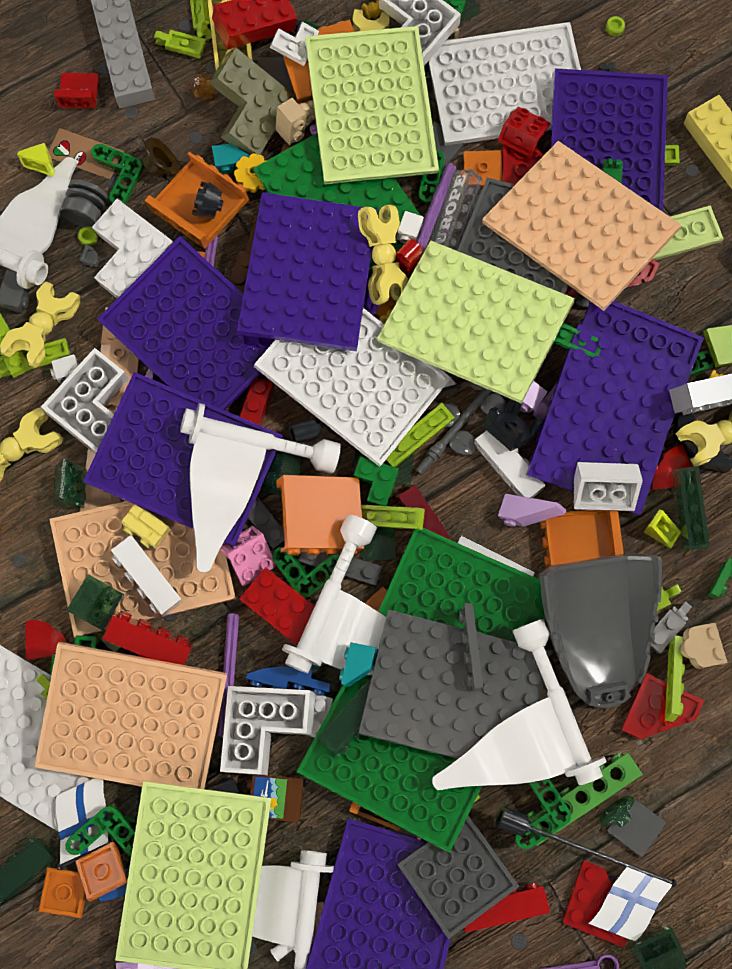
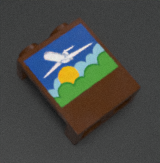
(284, 793)

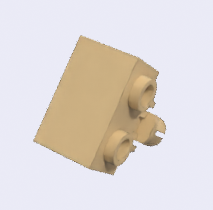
(293, 119)

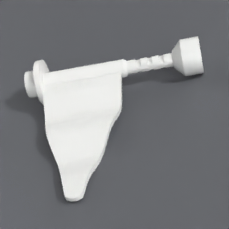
(30, 225)
(225, 472)
(338, 615)
(531, 743)
(289, 903)

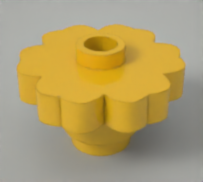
(245, 175)

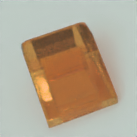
(201, 87)

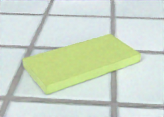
(697, 230)

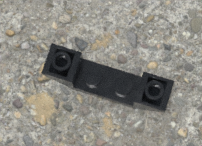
(719, 463)

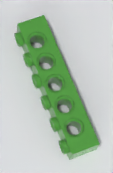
(628, 773)

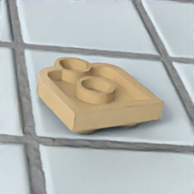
(703, 646)

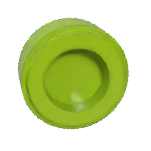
(615, 26)
(88, 236)

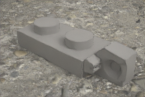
(669, 626)

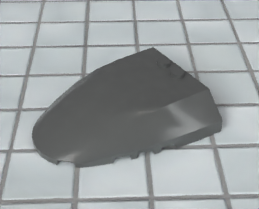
(603, 622)

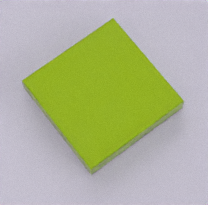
(720, 344)

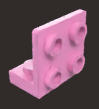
(249, 555)

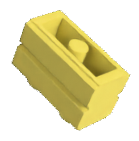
(145, 526)

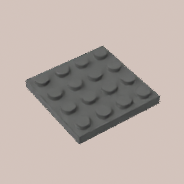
(459, 883)

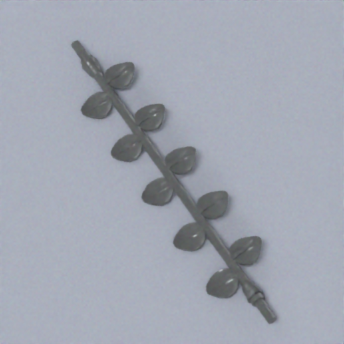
(462, 441)

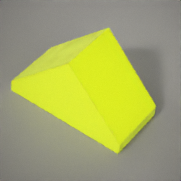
(37, 159)
(663, 529)

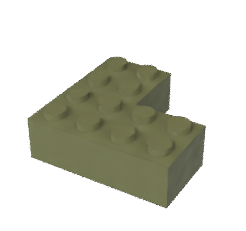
(256, 97)

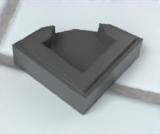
(89, 257)

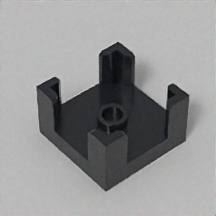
(510, 428)

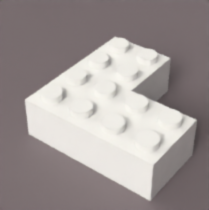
(433, 17)
(136, 245)
(82, 397)
(253, 717)

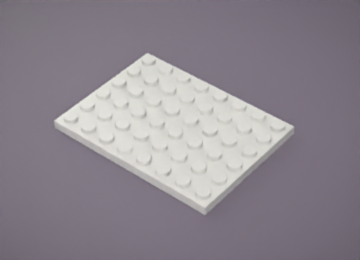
(490, 75)
(361, 395)
(20, 730)

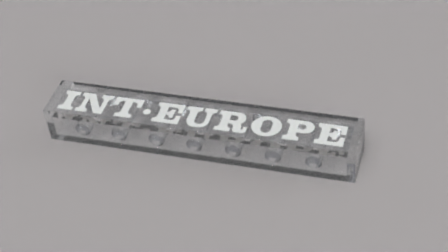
(457, 208)

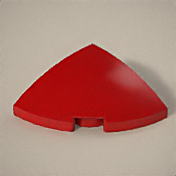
(673, 459)
(41, 639)

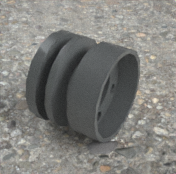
(83, 203)

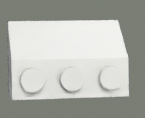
(606, 486)

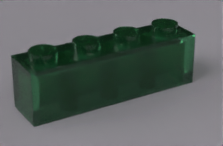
(691, 508)
(345, 725)
(24, 867)

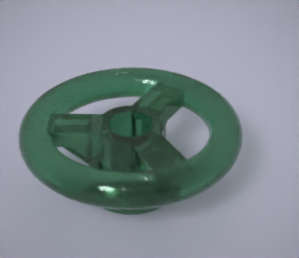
(617, 812)

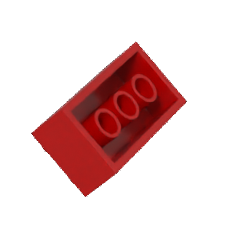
(252, 20)
(278, 605)
(147, 640)

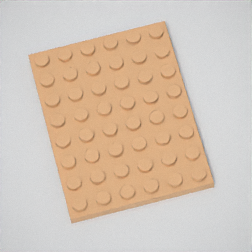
(581, 225)
(85, 547)
(129, 718)

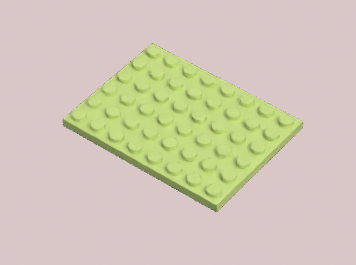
(371, 105)
(476, 321)
(193, 878)

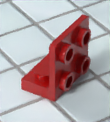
(77, 90)
(523, 131)

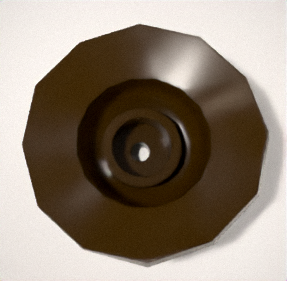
(159, 158)

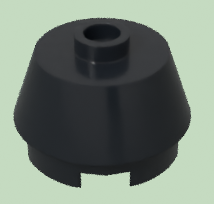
(207, 201)

